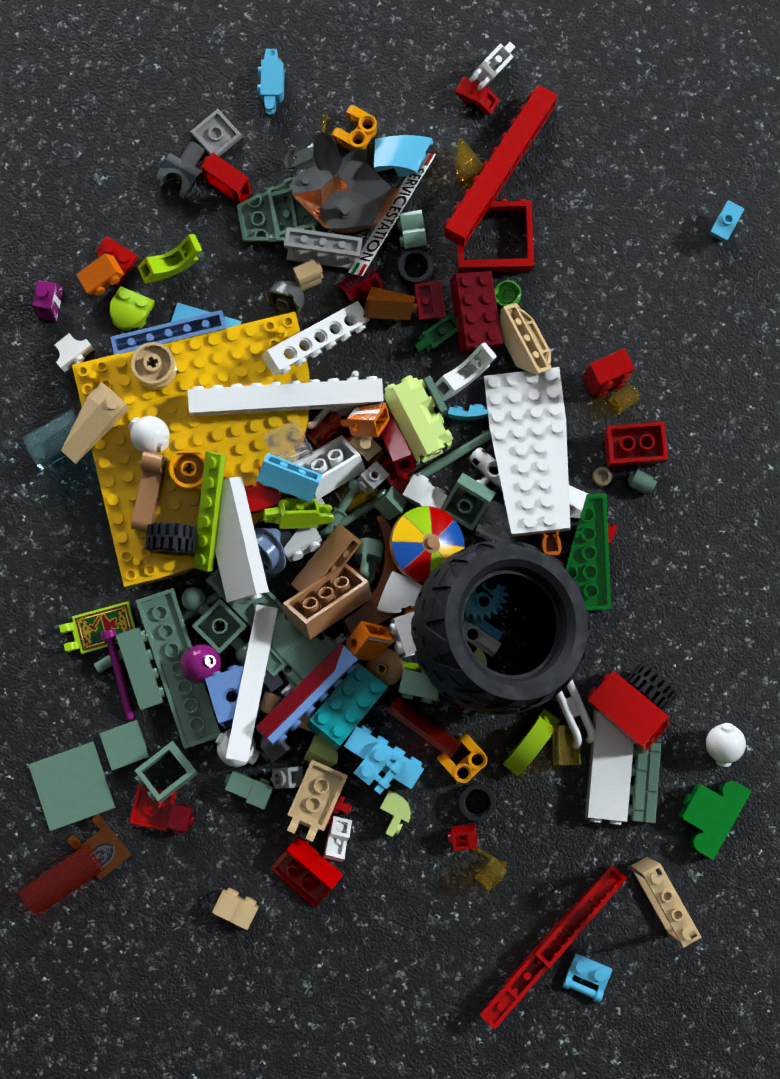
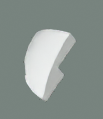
(398, 594)

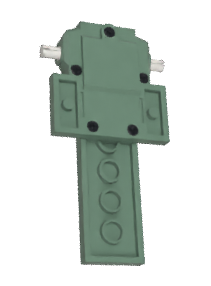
(289, 647)

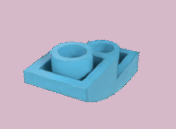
(474, 413)

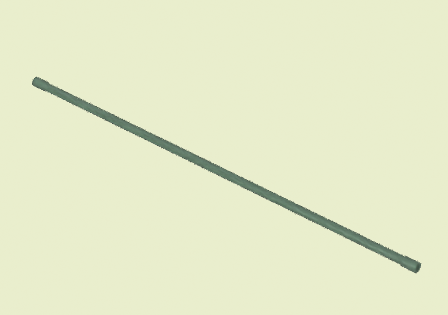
(106, 663)

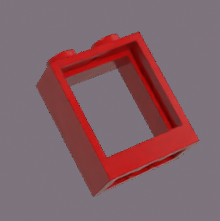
(226, 178)

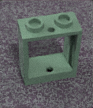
(153, 794)

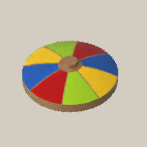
(423, 541)

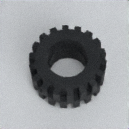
(171, 539)
(652, 685)

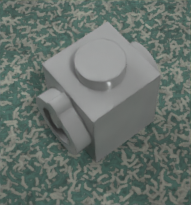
(372, 478)
(287, 777)

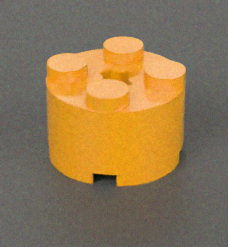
(181, 463)

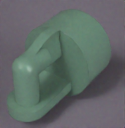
(369, 555)

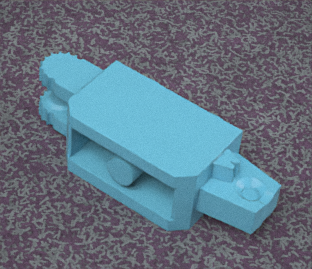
(272, 81)

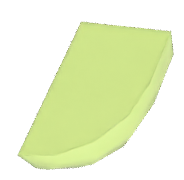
(321, 752)

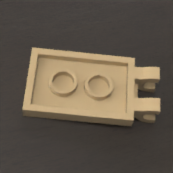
(316, 798)

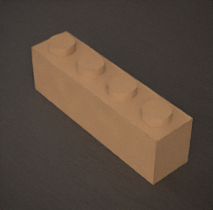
(332, 553)

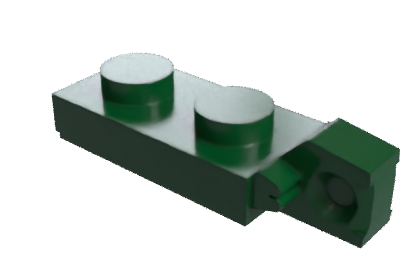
(436, 334)

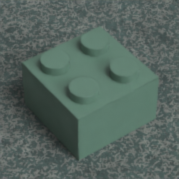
(467, 501)
(417, 685)

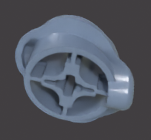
(270, 550)

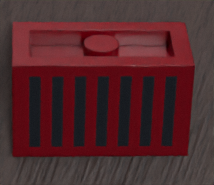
(358, 287)

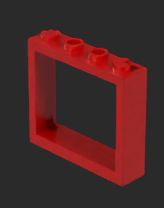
(503, 265)

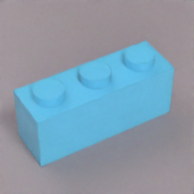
(289, 477)

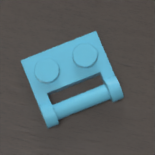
(590, 971)

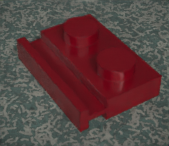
(430, 301)

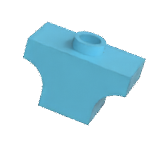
(726, 221)

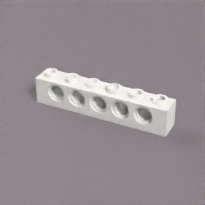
(275, 356)

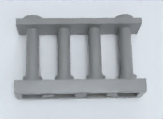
(324, 247)

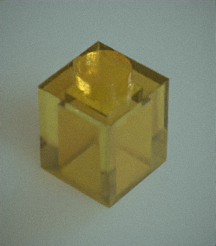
(625, 398)
(490, 873)

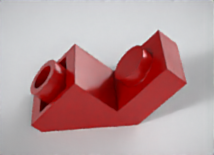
(469, 94)

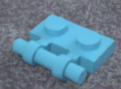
(374, 763)

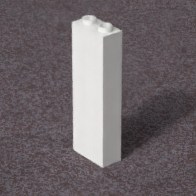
(237, 546)
(608, 773)

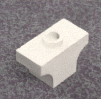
(72, 351)

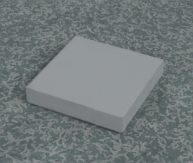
(216, 134)

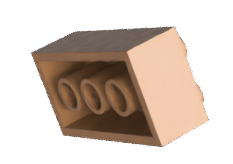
(327, 600)

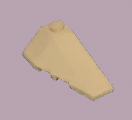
(98, 415)

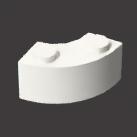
(422, 493)

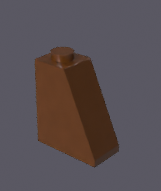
(389, 305)

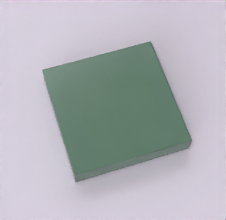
(433, 391)
(124, 745)

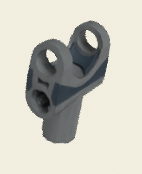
(182, 169)

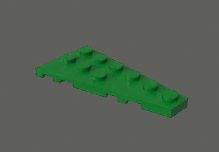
(590, 554)

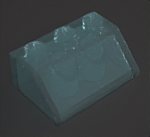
(47, 441)

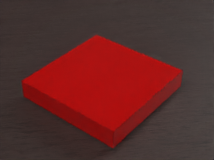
(150, 813)

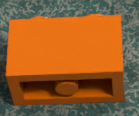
(100, 275)

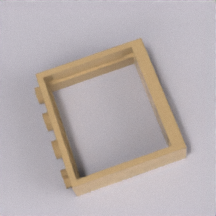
(665, 901)

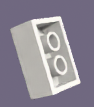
(337, 464)

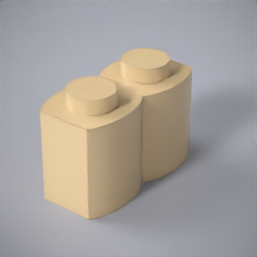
(308, 274)
(235, 909)

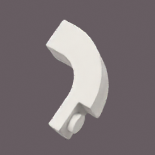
(466, 372)

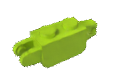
(298, 514)

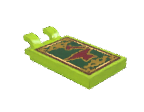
(87, 627)

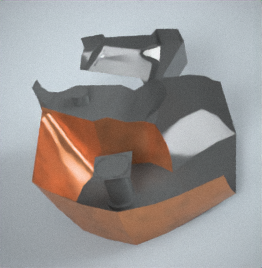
(339, 191)

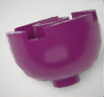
(200, 663)

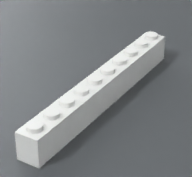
(284, 397)

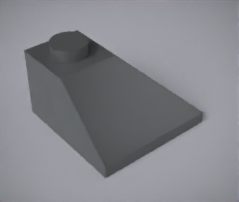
(273, 752)

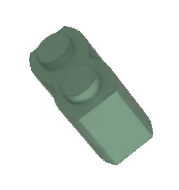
(412, 230)

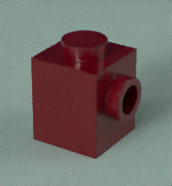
(180, 818)

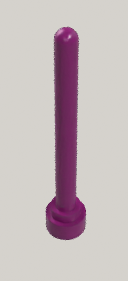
(109, 638)

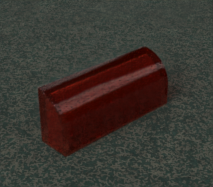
(424, 727)
(61, 880)

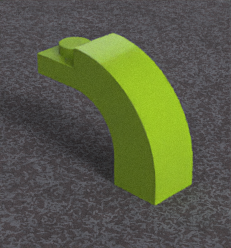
(171, 263)
(531, 743)

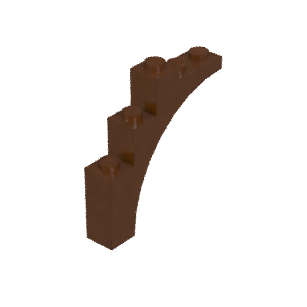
(369, 611)

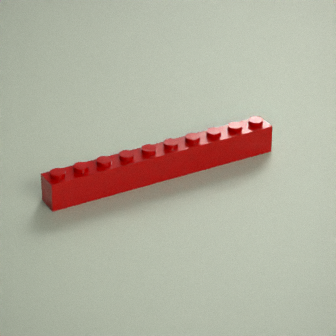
(500, 166)

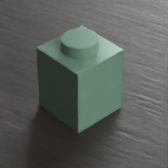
(389, 502)
(239, 783)
(260, 793)

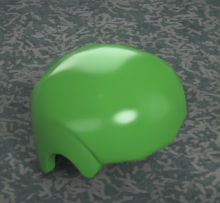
(507, 293)

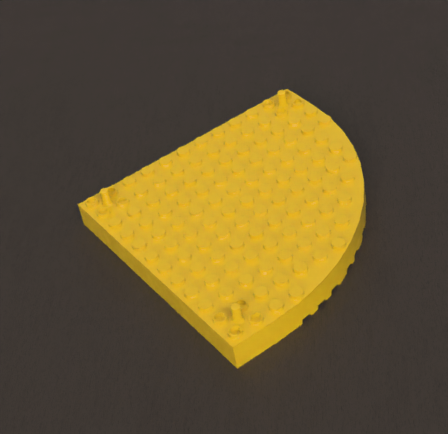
(204, 361)

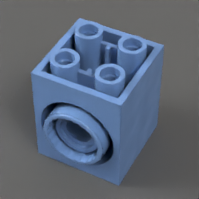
(222, 689)

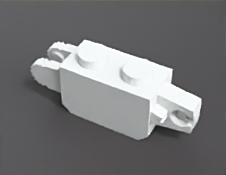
(492, 65)

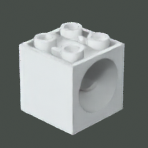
(401, 632)

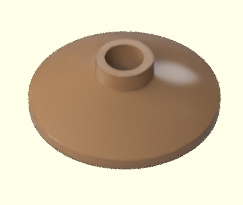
(392, 663)

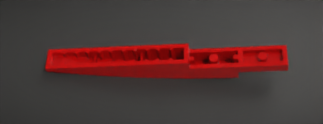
(552, 946)

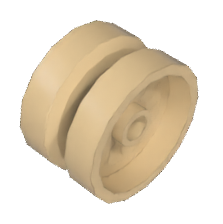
(154, 354)

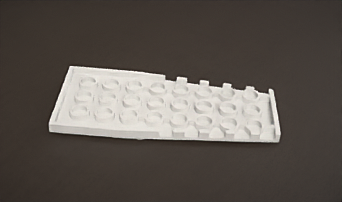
(530, 449)

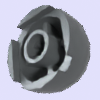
(285, 297)

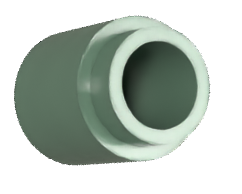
(641, 482)

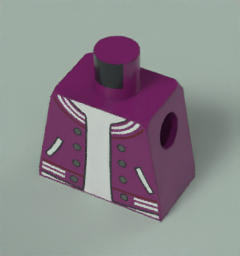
(47, 297)

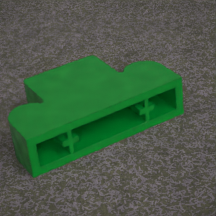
(713, 814)

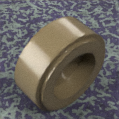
(602, 476)

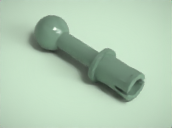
(339, 512)

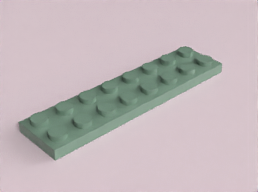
(168, 642)

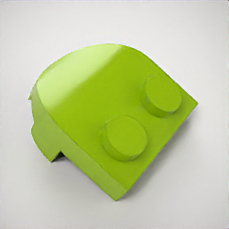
(129, 309)

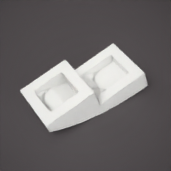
(337, 839)

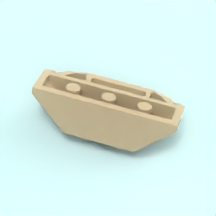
(524, 340)

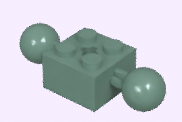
(195, 600)

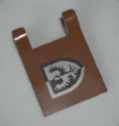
(105, 846)

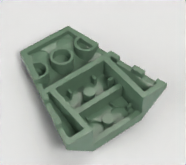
(270, 213)

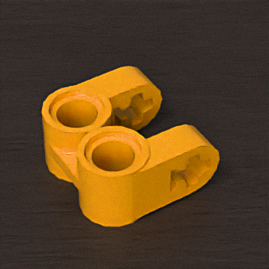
(360, 133)
(472, 769)

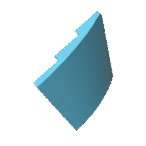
(401, 153)

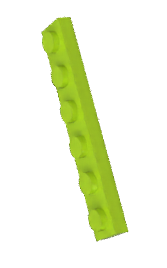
(209, 510)

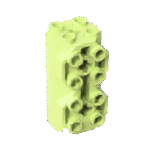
(416, 419)

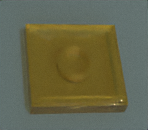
(562, 746)

